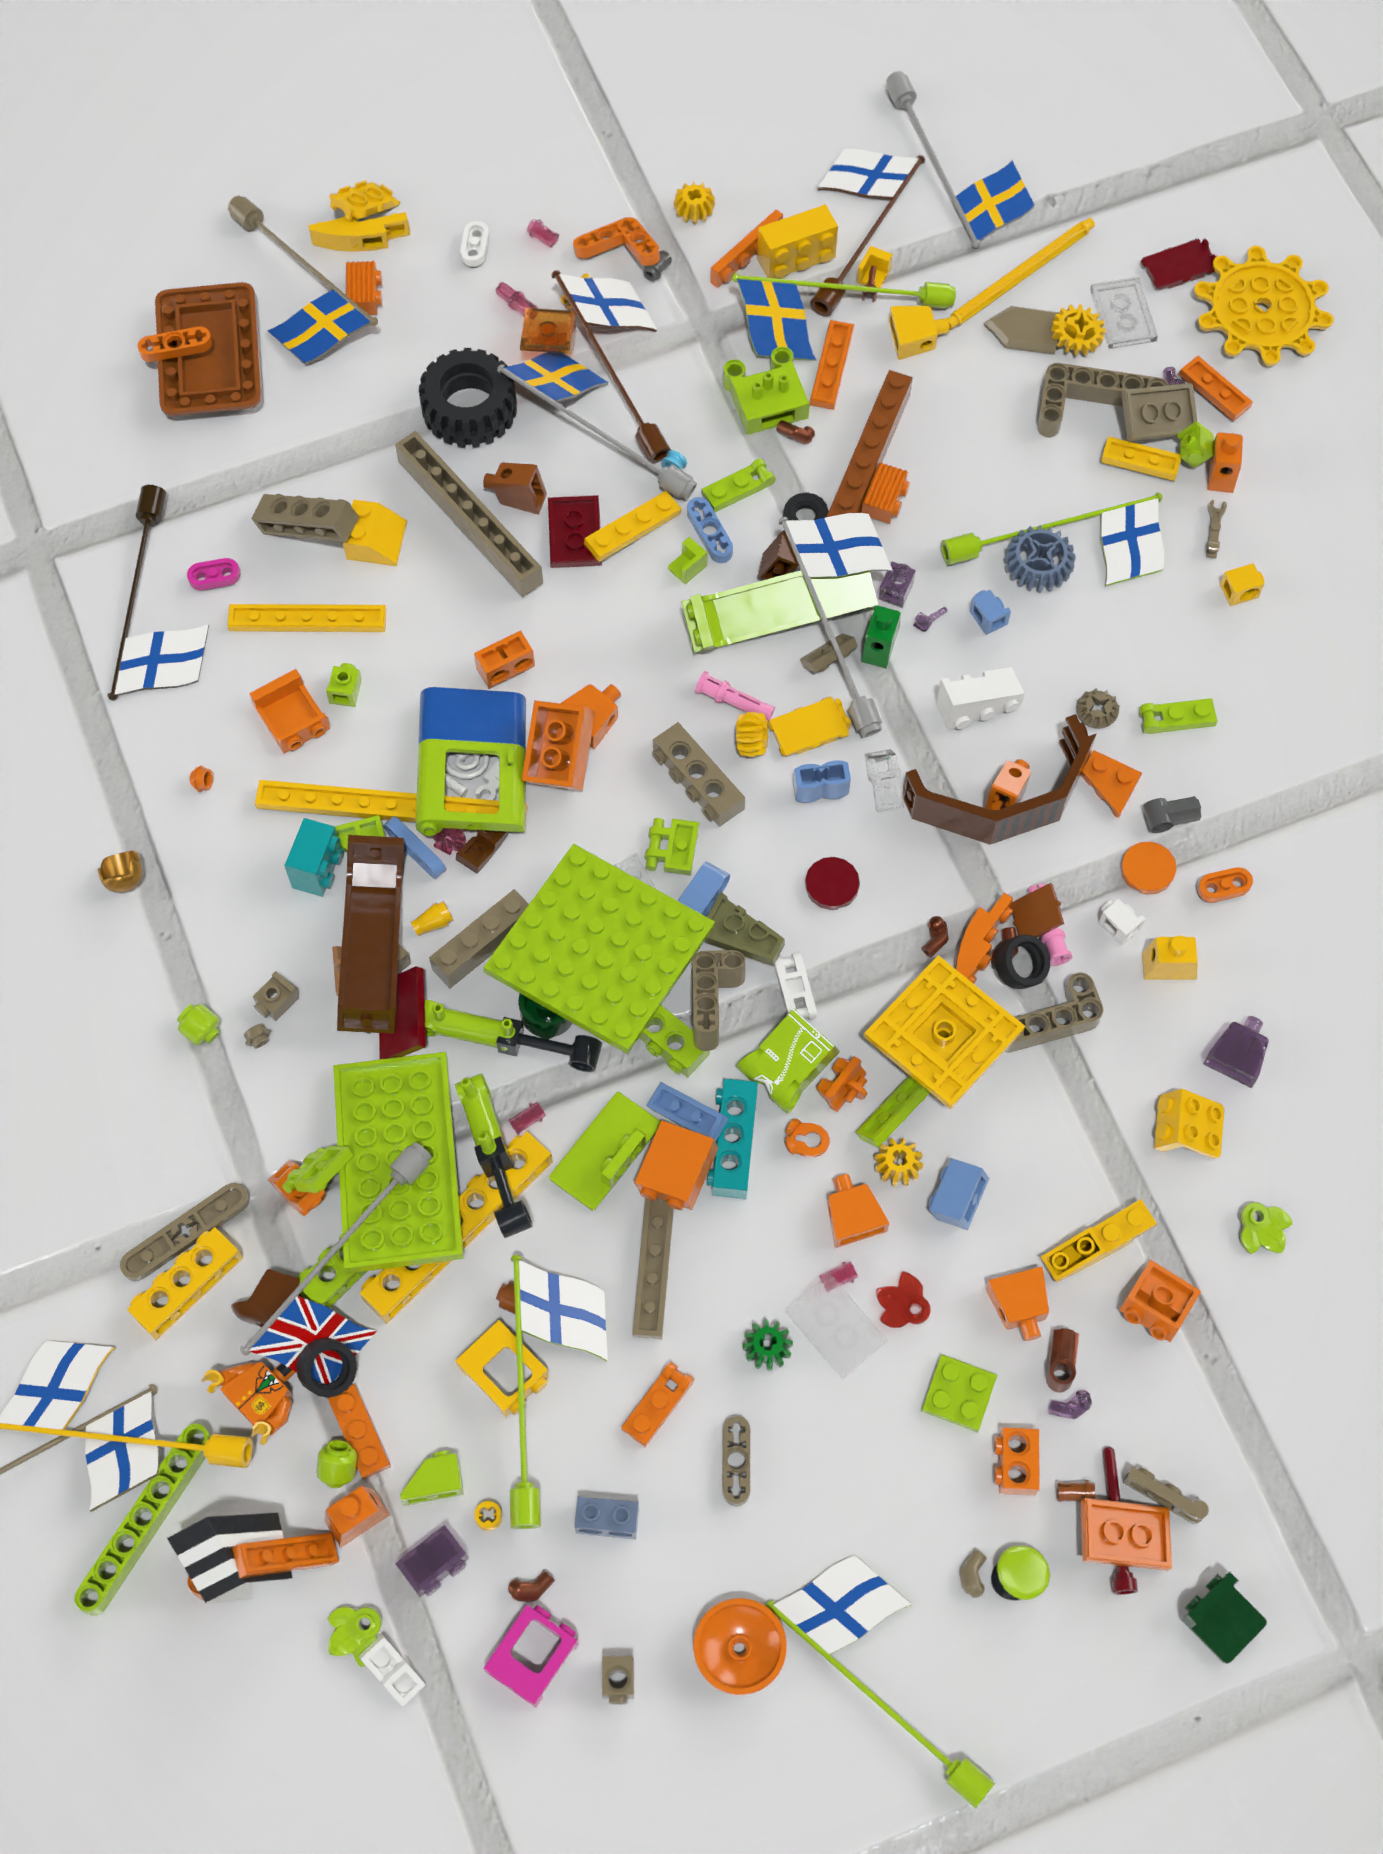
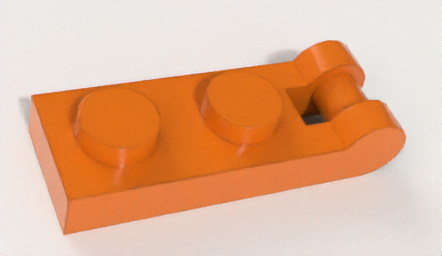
(657, 1405)

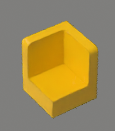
(877, 258)

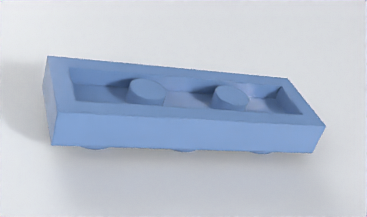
(687, 1111)

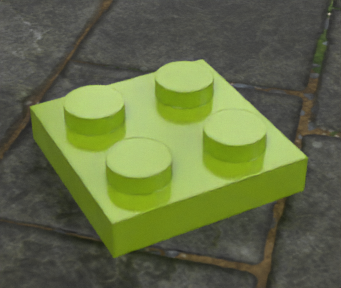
(959, 1393)

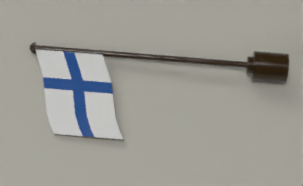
(160, 657)

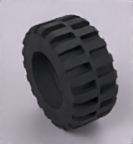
(467, 424)

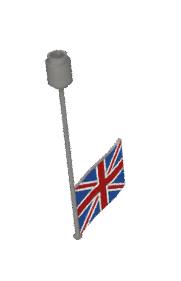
(302, 1320)

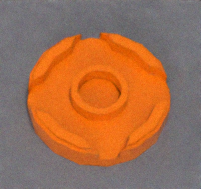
(1148, 867)

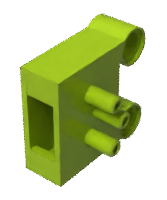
(768, 395)

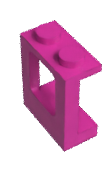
(515, 1675)

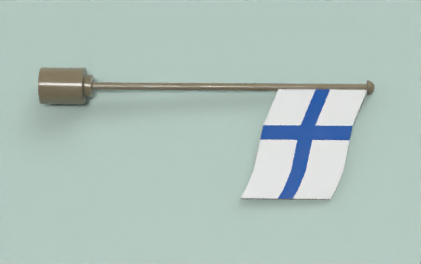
(114, 1465)

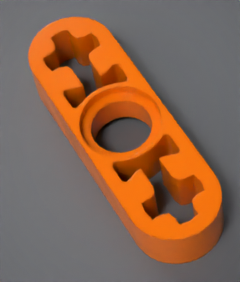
(183, 350)

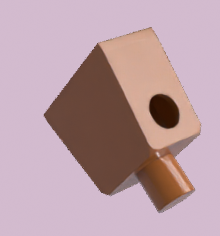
(518, 486)

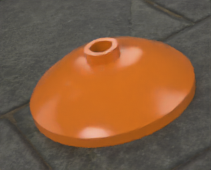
(742, 1623)

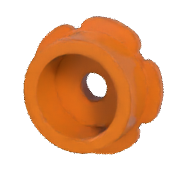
(201, 778)

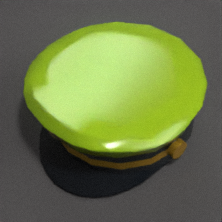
(1020, 1574)

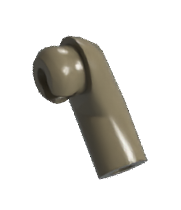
(969, 1574)

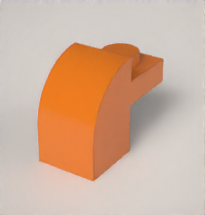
(301, 1201)

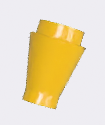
(434, 918)

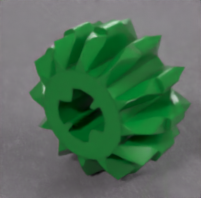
(779, 1348)

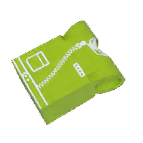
(789, 1060)

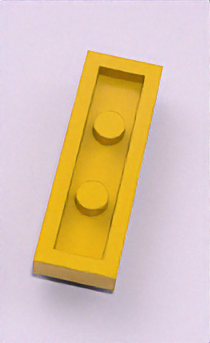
(1141, 458)

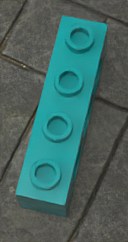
(734, 1182)

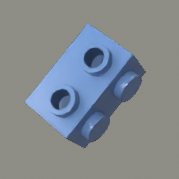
(958, 1193)

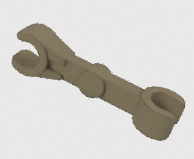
(1216, 516)

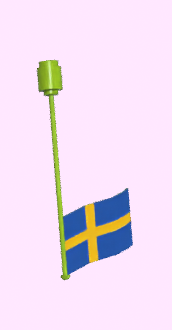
(779, 318)

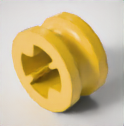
(488, 1506)

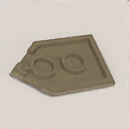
(1024, 329)

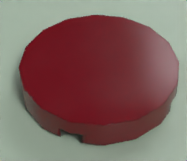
(832, 883)

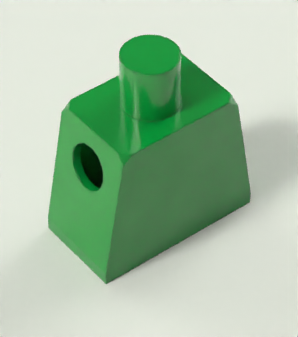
(884, 630)

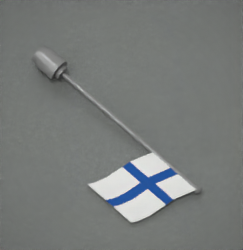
(835, 549)

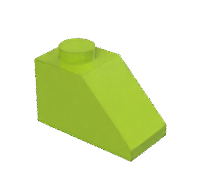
(434, 1480)

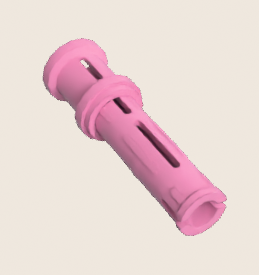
(725, 693)
(1054, 942)

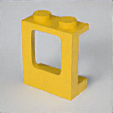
(488, 1347)

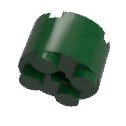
(541, 1020)

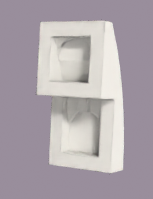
(391, 1670)

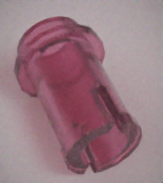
(543, 233)
(527, 1117)
(843, 1274)

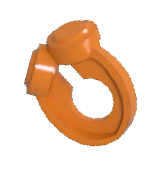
(797, 1128)

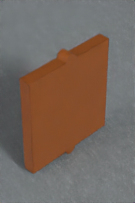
(1037, 912)

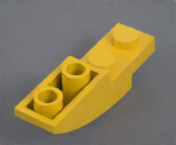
(359, 236)
(1099, 1242)

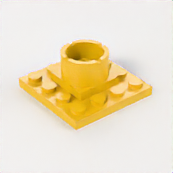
(944, 1032)

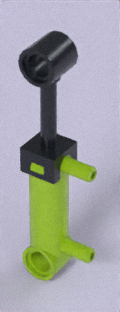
(506, 1035)
(492, 1151)

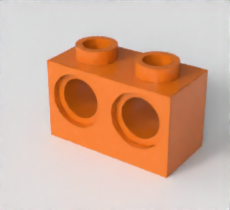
(504, 659)
(1025, 1462)

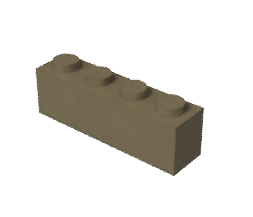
(477, 940)

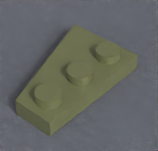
(742, 933)

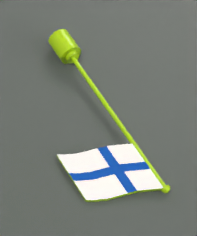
(1128, 539)
(562, 1314)
(841, 1610)

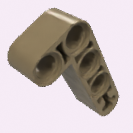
(711, 972)
(1071, 1011)

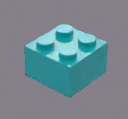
(314, 857)

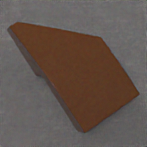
(480, 849)

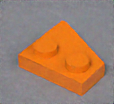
(1111, 780)

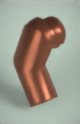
(802, 435)
(938, 935)
(530, 1591)

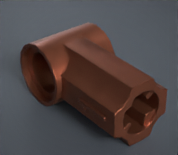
(1062, 1358)

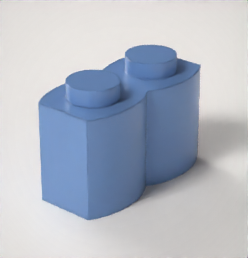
(816, 781)

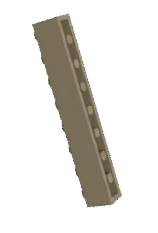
(469, 514)

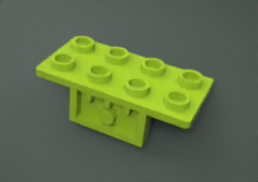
(605, 1151)

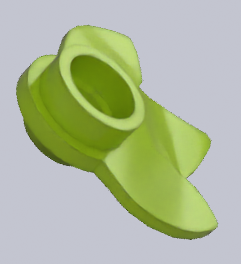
(1267, 1231)
(349, 1634)

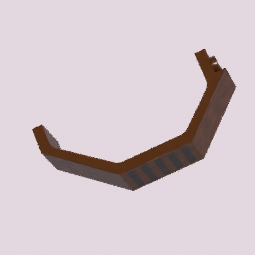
(1001, 824)

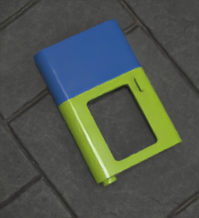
(471, 724)

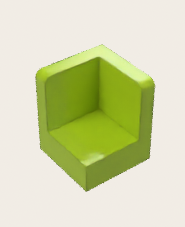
(690, 562)

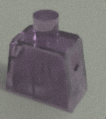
(1239, 1052)

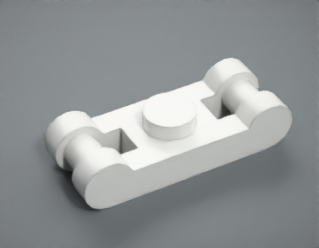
(795, 985)

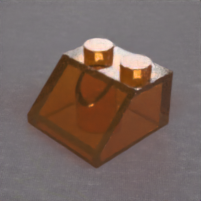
(548, 331)

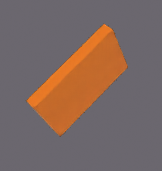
(1126, 1534)

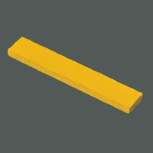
(306, 618)

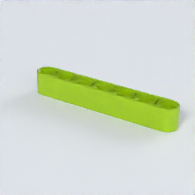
(141, 1534)

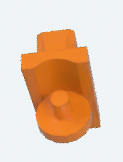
(846, 1086)

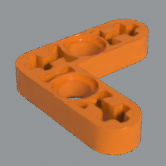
(619, 233)

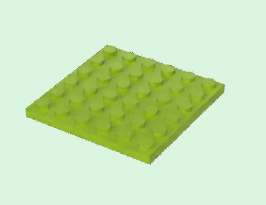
(599, 948)

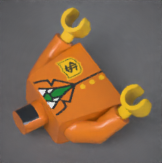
(256, 1394)

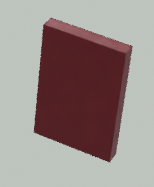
(569, 524)
(409, 1017)

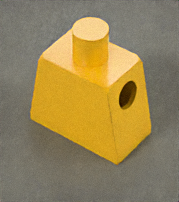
(915, 329)
(1170, 959)

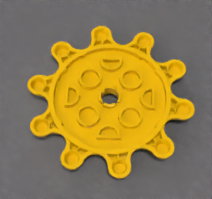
(1277, 286)

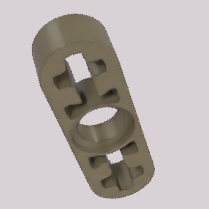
(728, 1438)

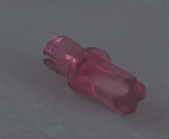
(515, 299)

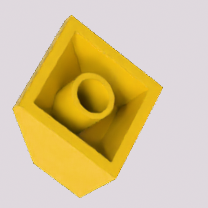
(376, 534)

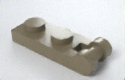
(1166, 1495)

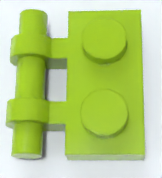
(680, 848)
(318, 1169)

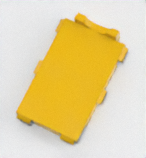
(363, 200)
(810, 726)

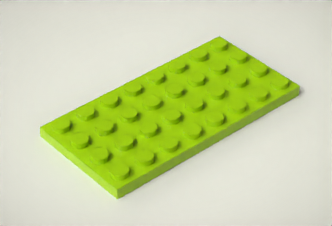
(379, 1114)

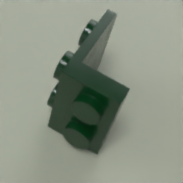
(1224, 1618)

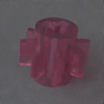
(449, 840)

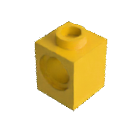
(1242, 584)

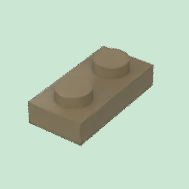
(824, 655)

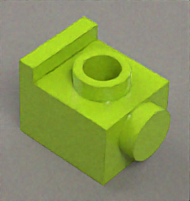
(1196, 444)
(344, 685)

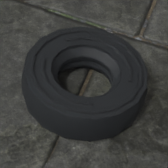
(805, 500)

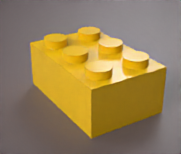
(797, 242)

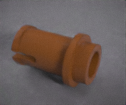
(1075, 1491)

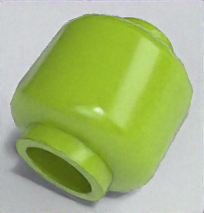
(198, 1024)
(336, 1464)

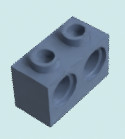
(606, 1517)

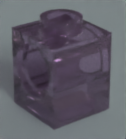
(897, 593)

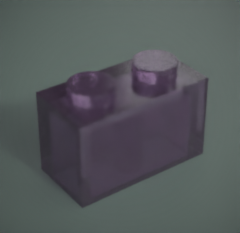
(432, 1562)

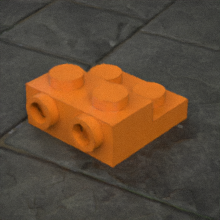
(1159, 1301)

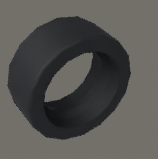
(1040, 959)
(344, 1379)

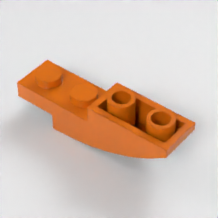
(981, 931)

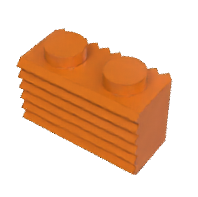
(363, 284)
(885, 492)

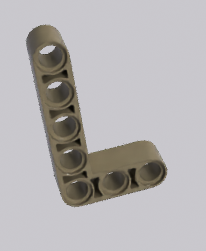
(1083, 384)

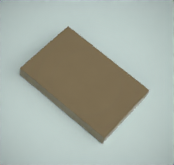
(1158, 411)

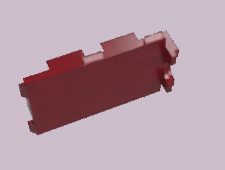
(1179, 264)

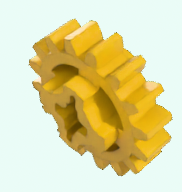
(1078, 330)

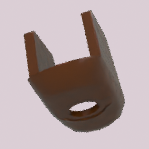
(267, 1297)

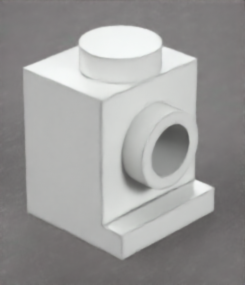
(1120, 921)

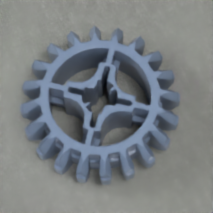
(1039, 567)

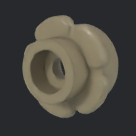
(257, 1036)

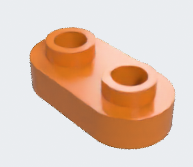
(1223, 884)

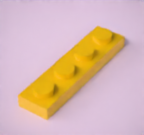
(632, 526)

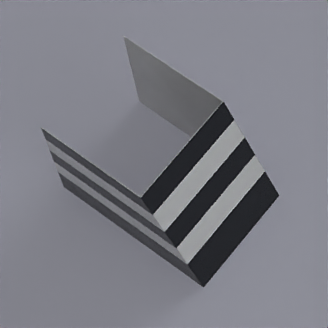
(209, 1556)

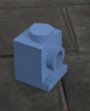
(989, 611)

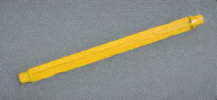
(1020, 272)

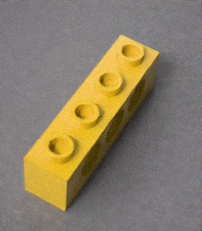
(181, 1299)

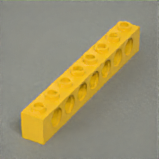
(390, 1303)

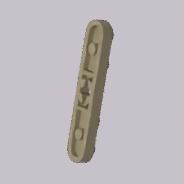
(160, 1249)

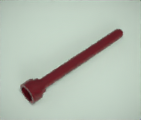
(1124, 1581)

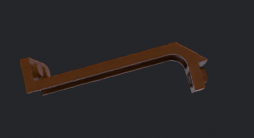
(370, 935)

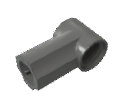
(1165, 814)

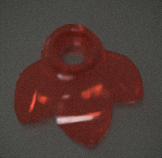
(900, 1299)

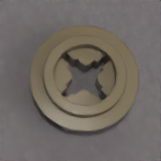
(1097, 718)

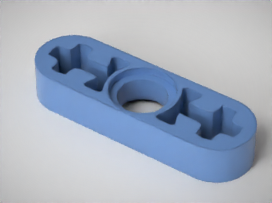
(709, 519)
(415, 848)

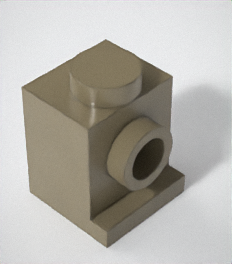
(278, 1005)

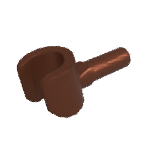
(871, 283)

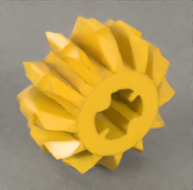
(694, 202)
(752, 734)
(903, 1152)

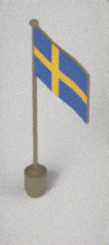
(321, 322)

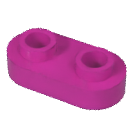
(213, 572)

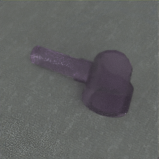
(924, 622)

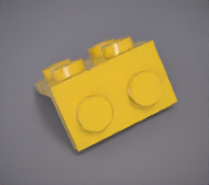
(1189, 1122)

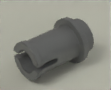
(654, 271)

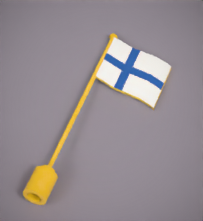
(57, 1388)

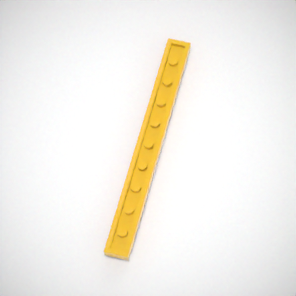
(356, 801)

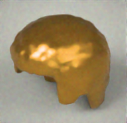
(121, 871)

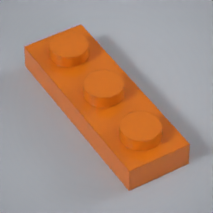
(1216, 388)
(359, 1432)

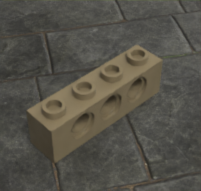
(305, 517)
(679, 742)

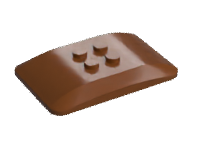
(230, 370)

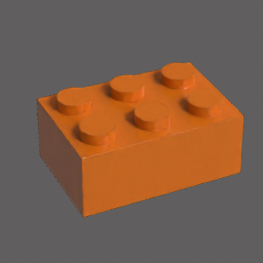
(558, 745)

